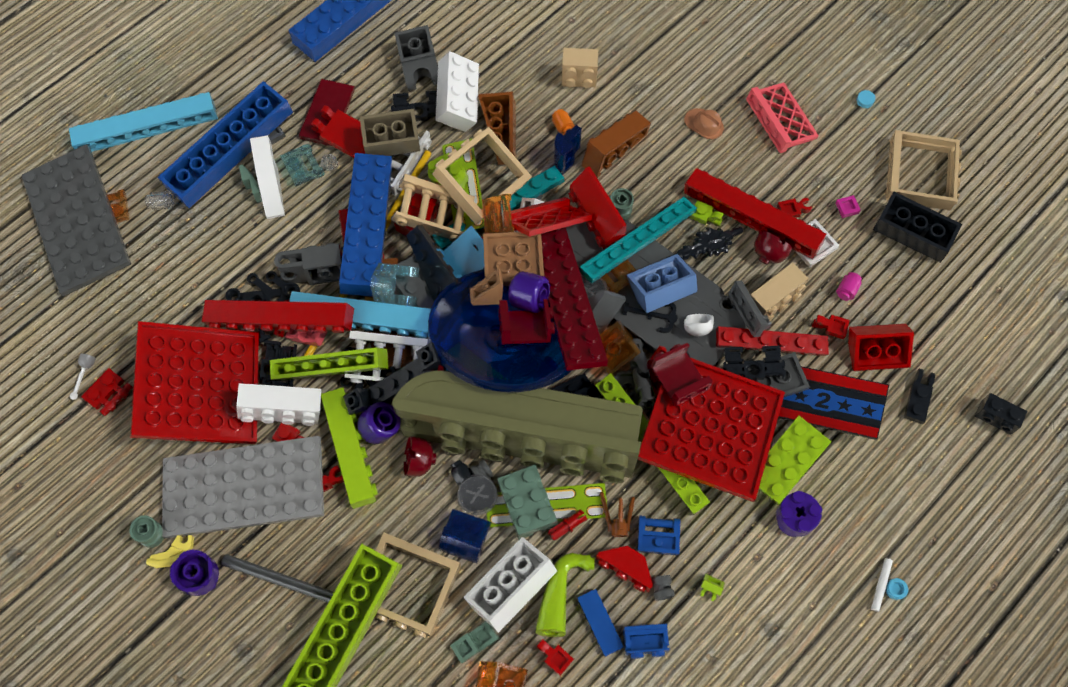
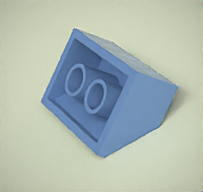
(662, 283)

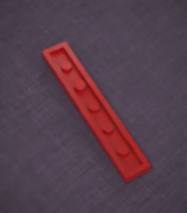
(788, 342)

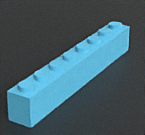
(144, 122)
(378, 315)

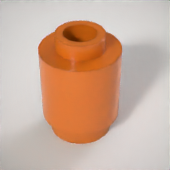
(562, 121)

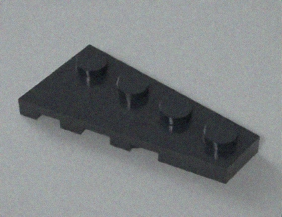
(433, 267)

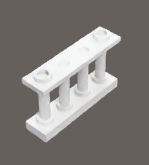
(407, 168)
(380, 341)

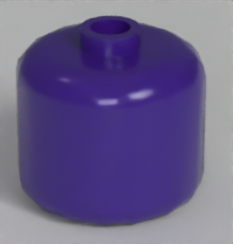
(528, 291)
(375, 419)

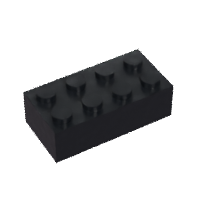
(917, 227)

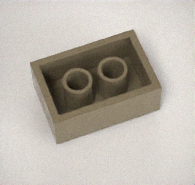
(390, 133)

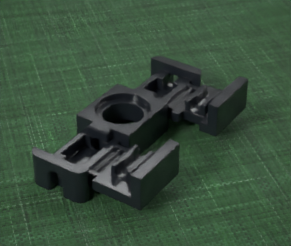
(400, 103)
(272, 353)
(771, 359)

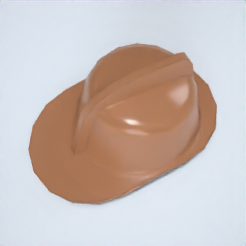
(704, 122)

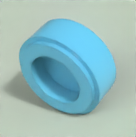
(865, 99)
(896, 589)

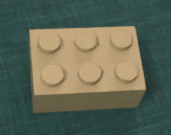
(780, 291)

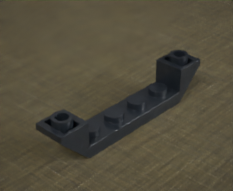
(386, 389)

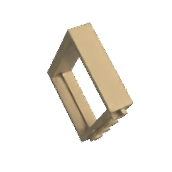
(925, 142)
(458, 192)
(428, 556)

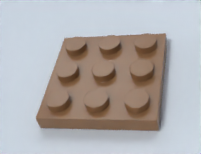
(512, 254)

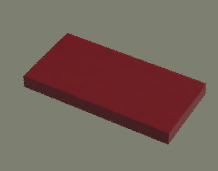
(331, 94)

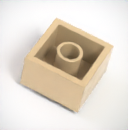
(579, 67)

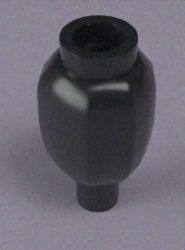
(460, 471)

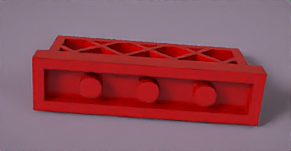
(547, 217)

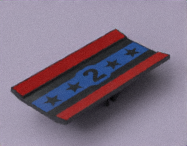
(838, 403)

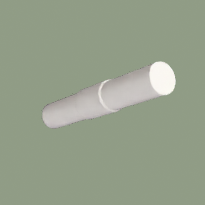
(881, 585)

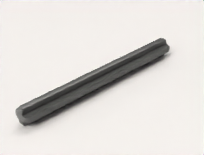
(277, 578)

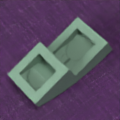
(250, 183)
(474, 642)

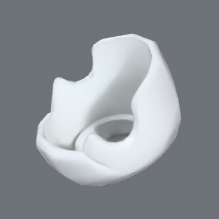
(699, 324)

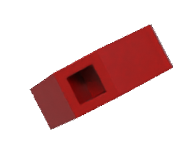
(628, 566)

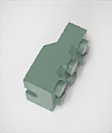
(527, 502)

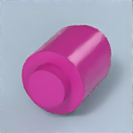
(849, 286)

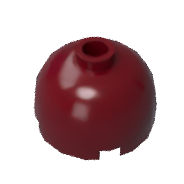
(770, 248)
(418, 457)

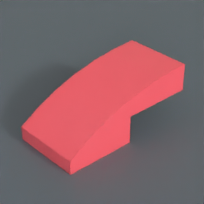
(310, 338)

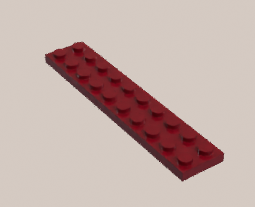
(570, 305)

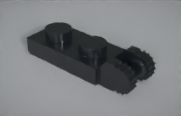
(919, 398)

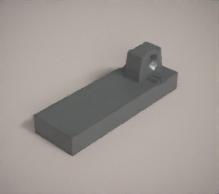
(748, 309)

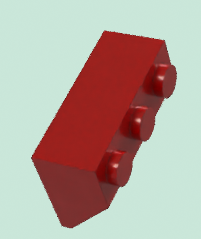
(880, 346)

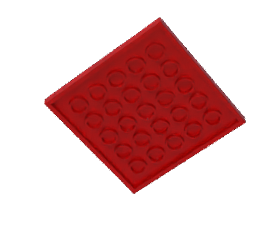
(191, 383)
(717, 434)

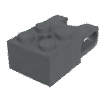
(417, 55)
(311, 264)

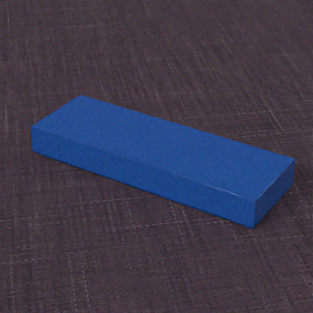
(600, 623)

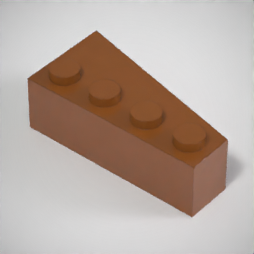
(500, 117)
(615, 142)

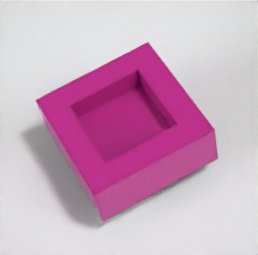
(848, 206)

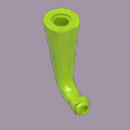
(553, 607)

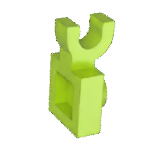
(705, 213)

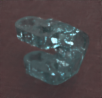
(384, 283)

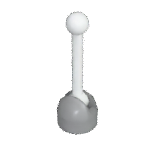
(85, 361)

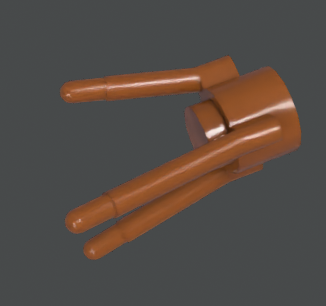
(619, 527)

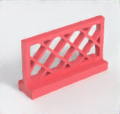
(770, 119)

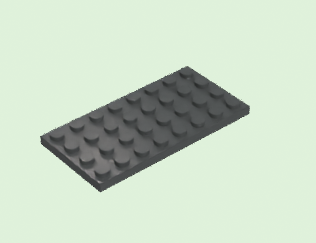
(75, 220)

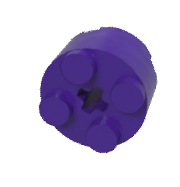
(809, 512)
(186, 565)

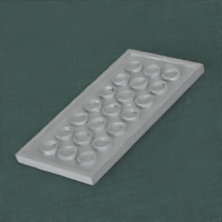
(242, 487)

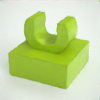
(713, 585)

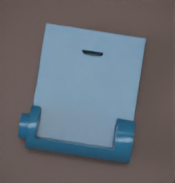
(463, 255)

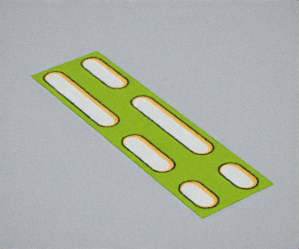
(472, 187)
(563, 500)

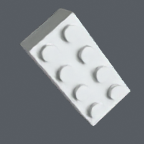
(457, 92)
(278, 404)
(510, 584)

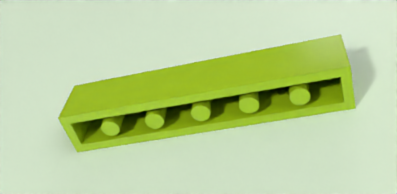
(329, 364)
(349, 450)

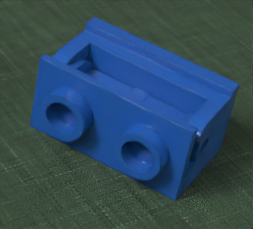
(646, 640)

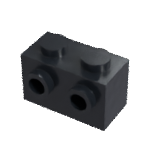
(1000, 413)

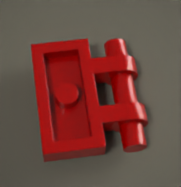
(103, 389)

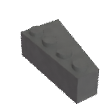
(414, 286)

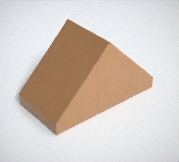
(488, 290)

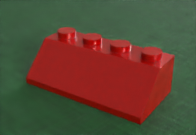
(593, 199)

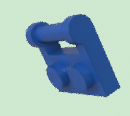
(658, 542)

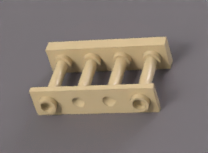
(428, 190)

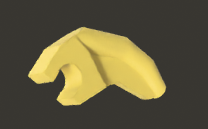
(167, 558)

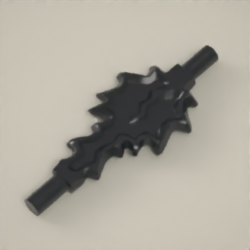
(709, 241)

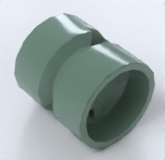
(623, 201)
(146, 531)

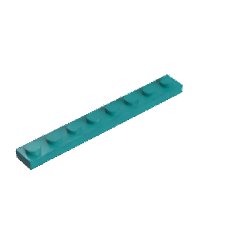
(532, 189)
(637, 240)

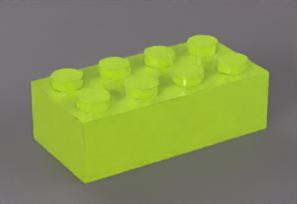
(791, 459)

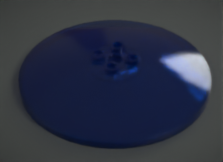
(471, 344)

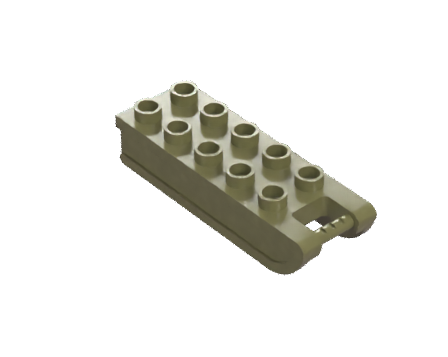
(528, 425)

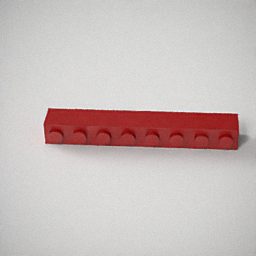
(754, 212)
(278, 315)

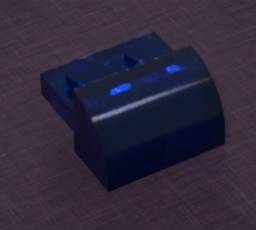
(566, 147)
(464, 536)

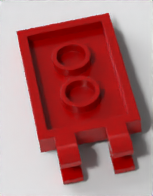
(341, 131)

